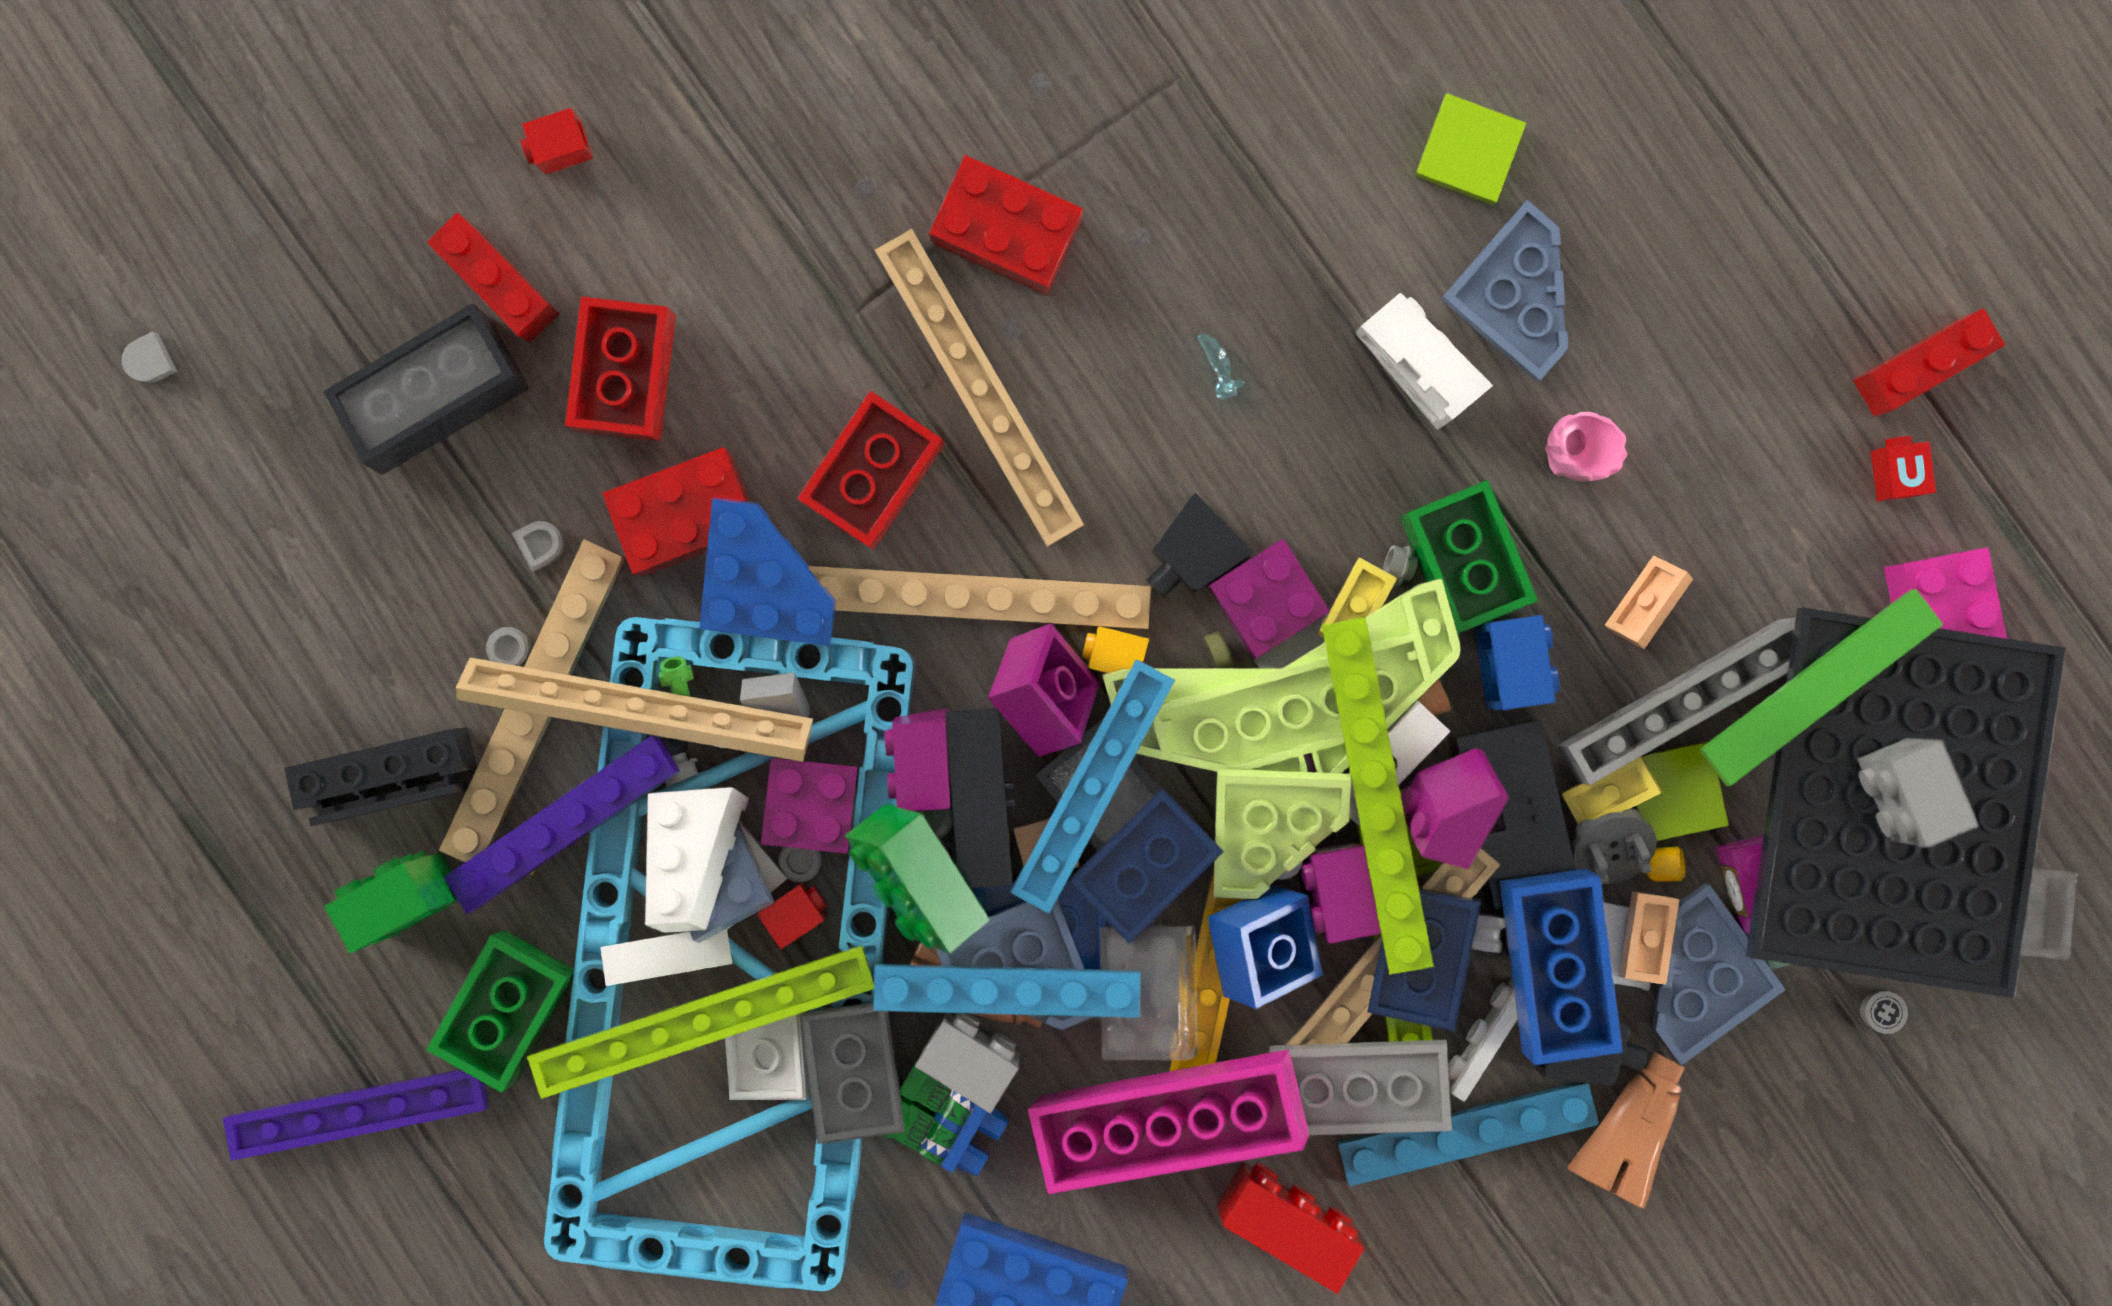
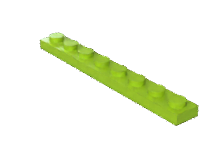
(1377, 796)
(701, 1021)

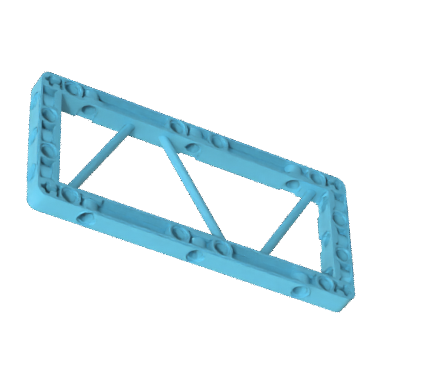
(613, 857)

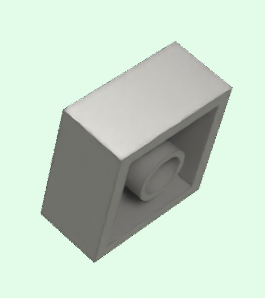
(776, 694)

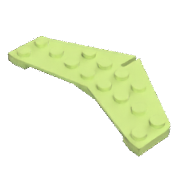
(1279, 714)

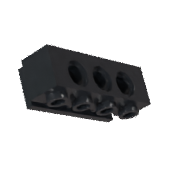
(379, 766)

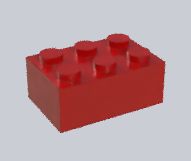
(1006, 225)
(620, 369)
(871, 470)
(669, 512)
(1290, 1225)

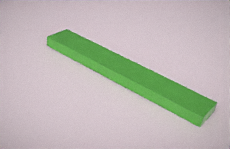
(1821, 687)

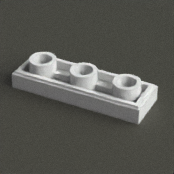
(1411, 741)
(1484, 1040)

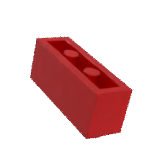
(493, 277)
(1929, 362)

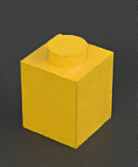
(1113, 650)

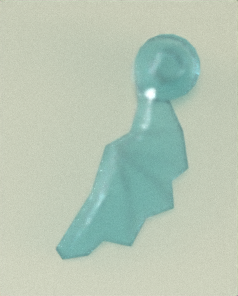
(1216, 354)

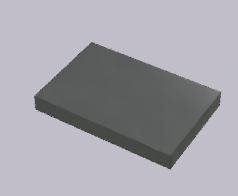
(852, 1072)

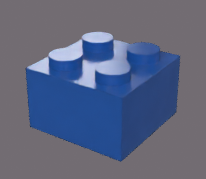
(1516, 663)
(1265, 946)

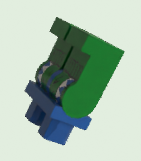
(944, 1122)

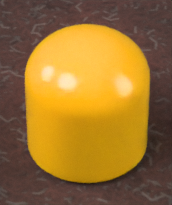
(1667, 865)

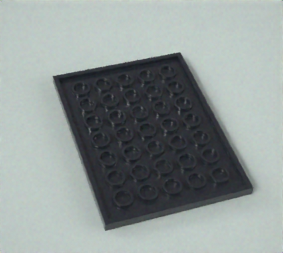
(1876, 907)

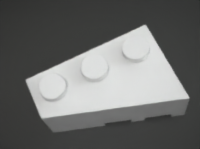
(1422, 360)
(686, 854)

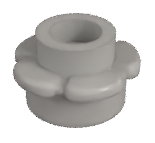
(1400, 563)
(687, 768)

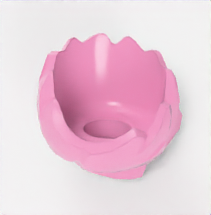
(1585, 447)

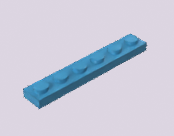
(1092, 786)
(1007, 990)
(1472, 1133)

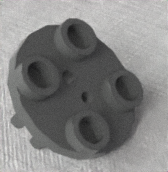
(1614, 846)

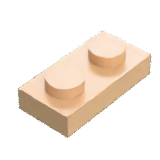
(1648, 602)
(1648, 938)

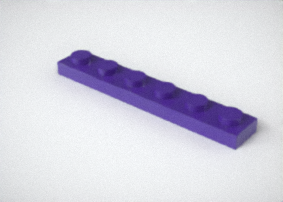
(562, 824)
(353, 1113)

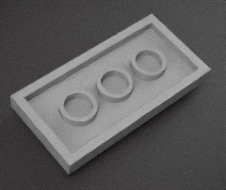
(1373, 1086)

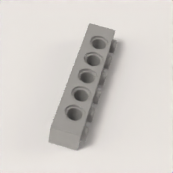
(1680, 703)

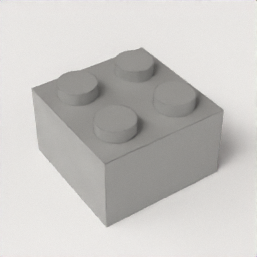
(1916, 792)
(970, 1059)

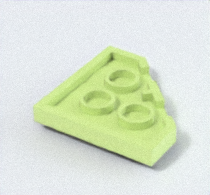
(1272, 824)

